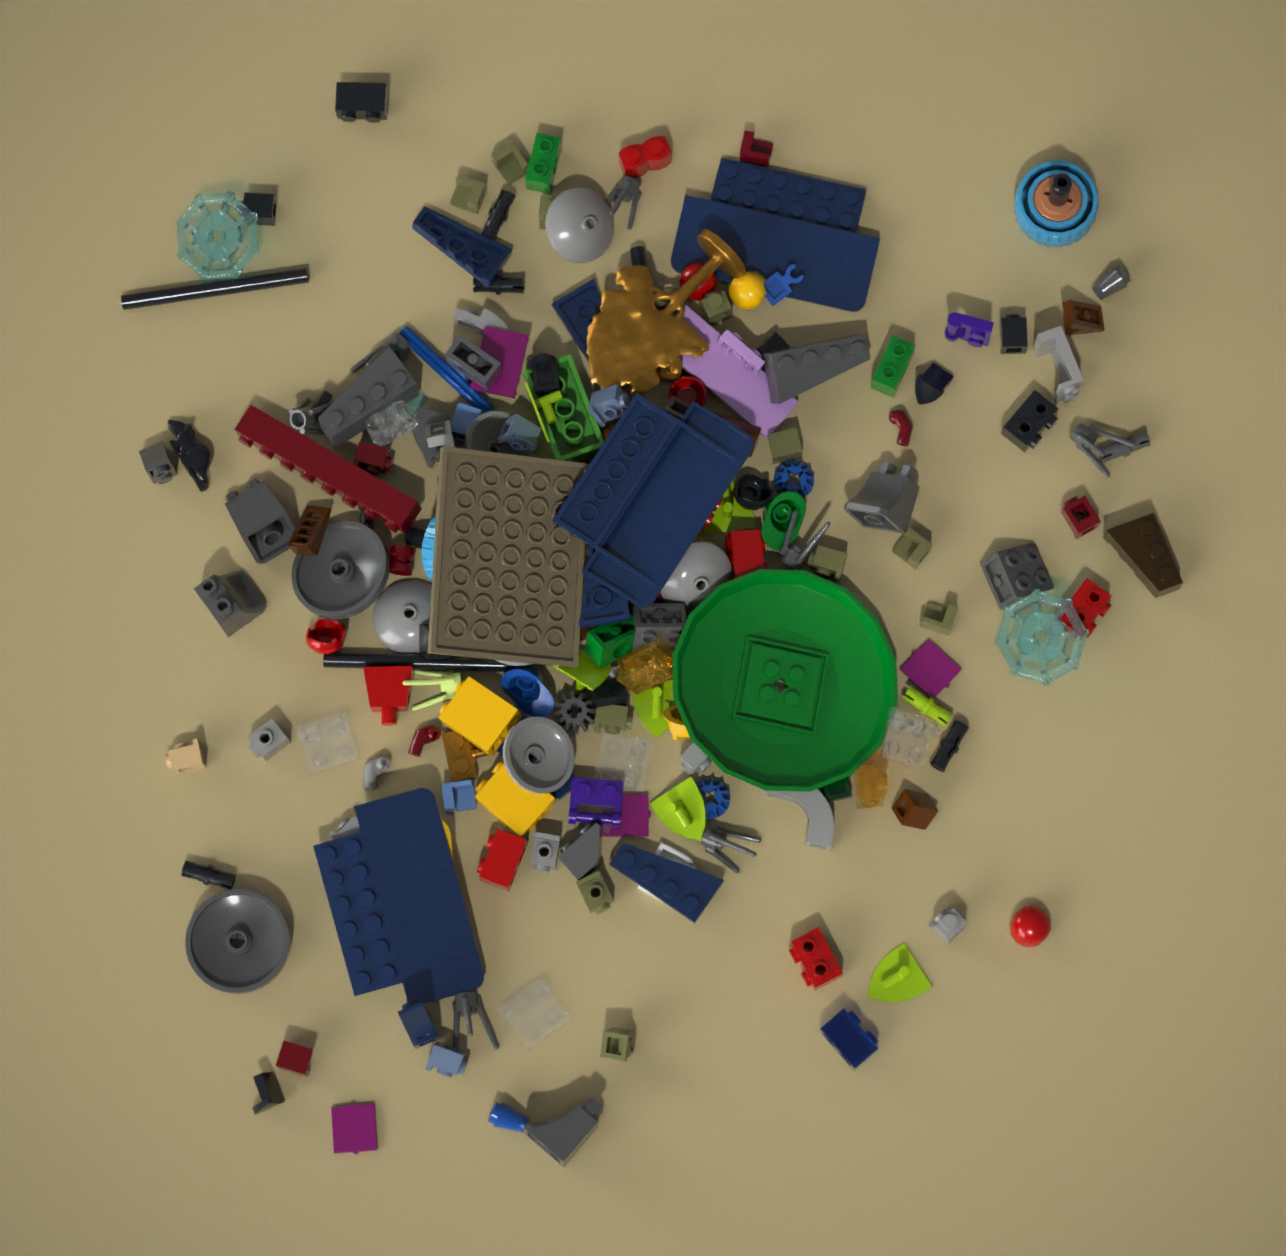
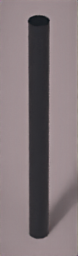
(215, 288)
(456, 663)

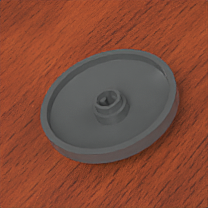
(345, 574)
(237, 941)

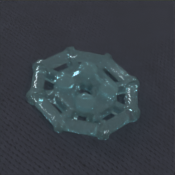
(230, 236)
(1054, 630)

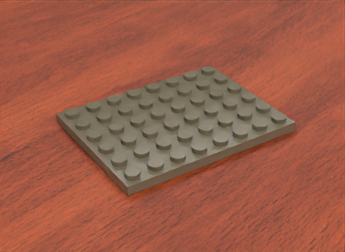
(501, 567)

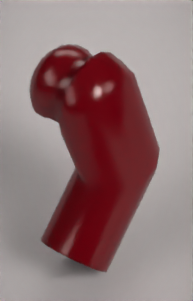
(904, 424)
(422, 737)

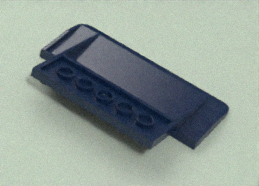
(784, 221)
(651, 494)
(400, 901)

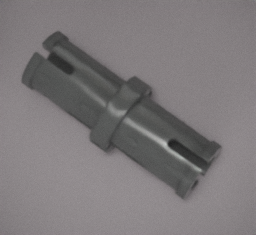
(1117, 449)

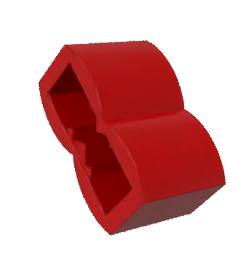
(639, 158)

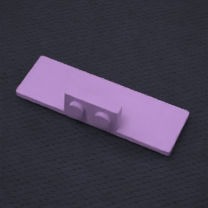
(735, 376)

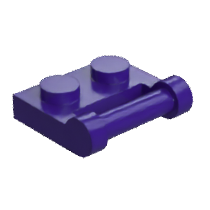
(976, 331)
(598, 793)

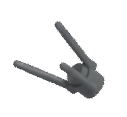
(625, 191)
(397, 344)
(302, 417)
(1086, 439)
(795, 556)
(715, 839)
(466, 1006)

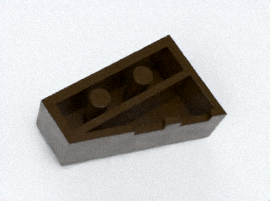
(1147, 554)

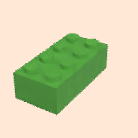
(576, 432)

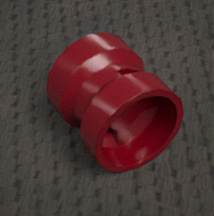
(401, 560)

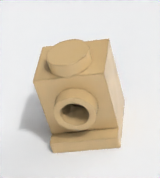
(185, 757)

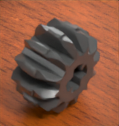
(567, 707)

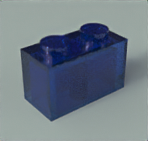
(849, 1038)

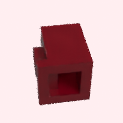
(373, 458)
(1083, 507)

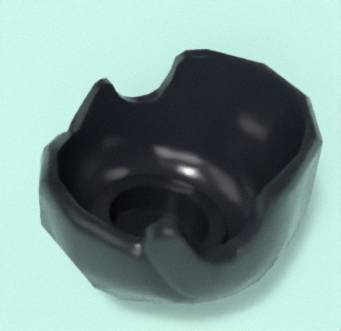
(752, 492)

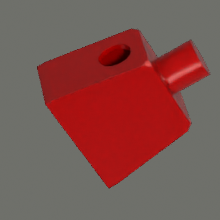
(387, 691)

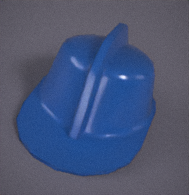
(527, 689)

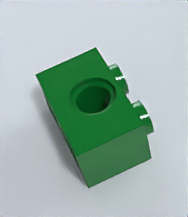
(543, 163)
(893, 366)
(610, 642)

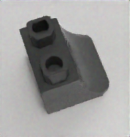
(886, 499)
(260, 521)
(231, 600)
(567, 1133)

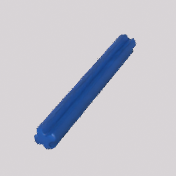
(445, 371)

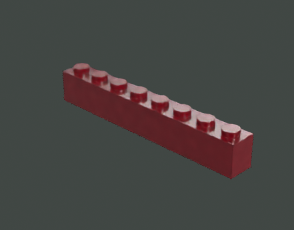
(327, 469)

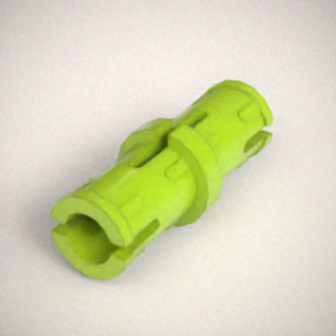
(927, 706)

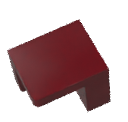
(755, 151)
(294, 1058)

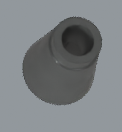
(1112, 282)

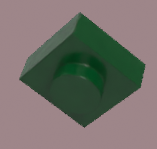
(838, 790)

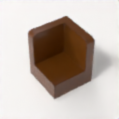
(914, 809)

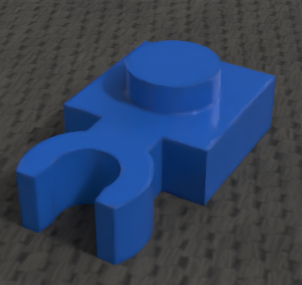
(778, 285)

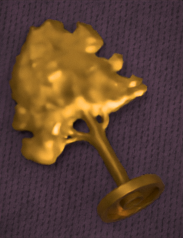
(635, 337)

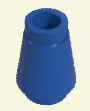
(507, 1118)

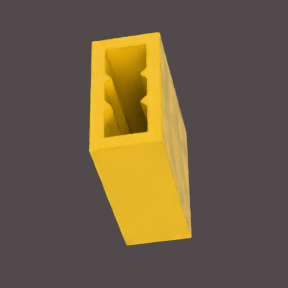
(479, 716)
(511, 804)

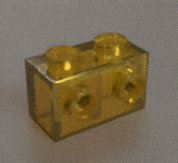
(645, 668)
(870, 786)

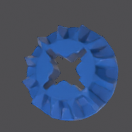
(795, 468)
(721, 796)

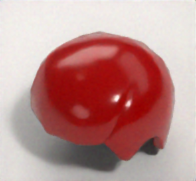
(706, 287)
(689, 390)
(326, 636)
(1030, 926)

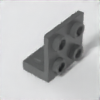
(1016, 574)
(658, 623)

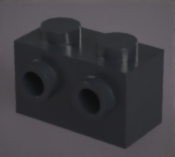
(361, 101)
(1030, 421)

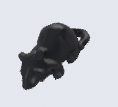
(193, 455)

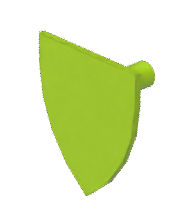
(545, 402)
(730, 516)
(586, 674)
(651, 706)
(682, 810)
(898, 977)

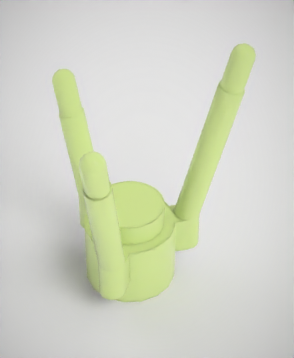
(448, 682)

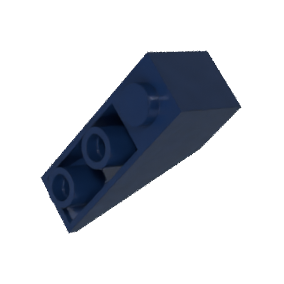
(418, 1023)

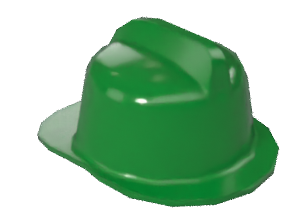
(777, 518)

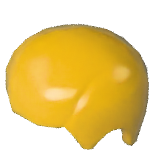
(748, 290)

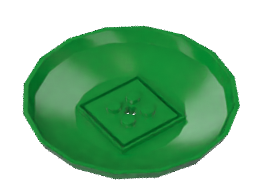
(823, 651)

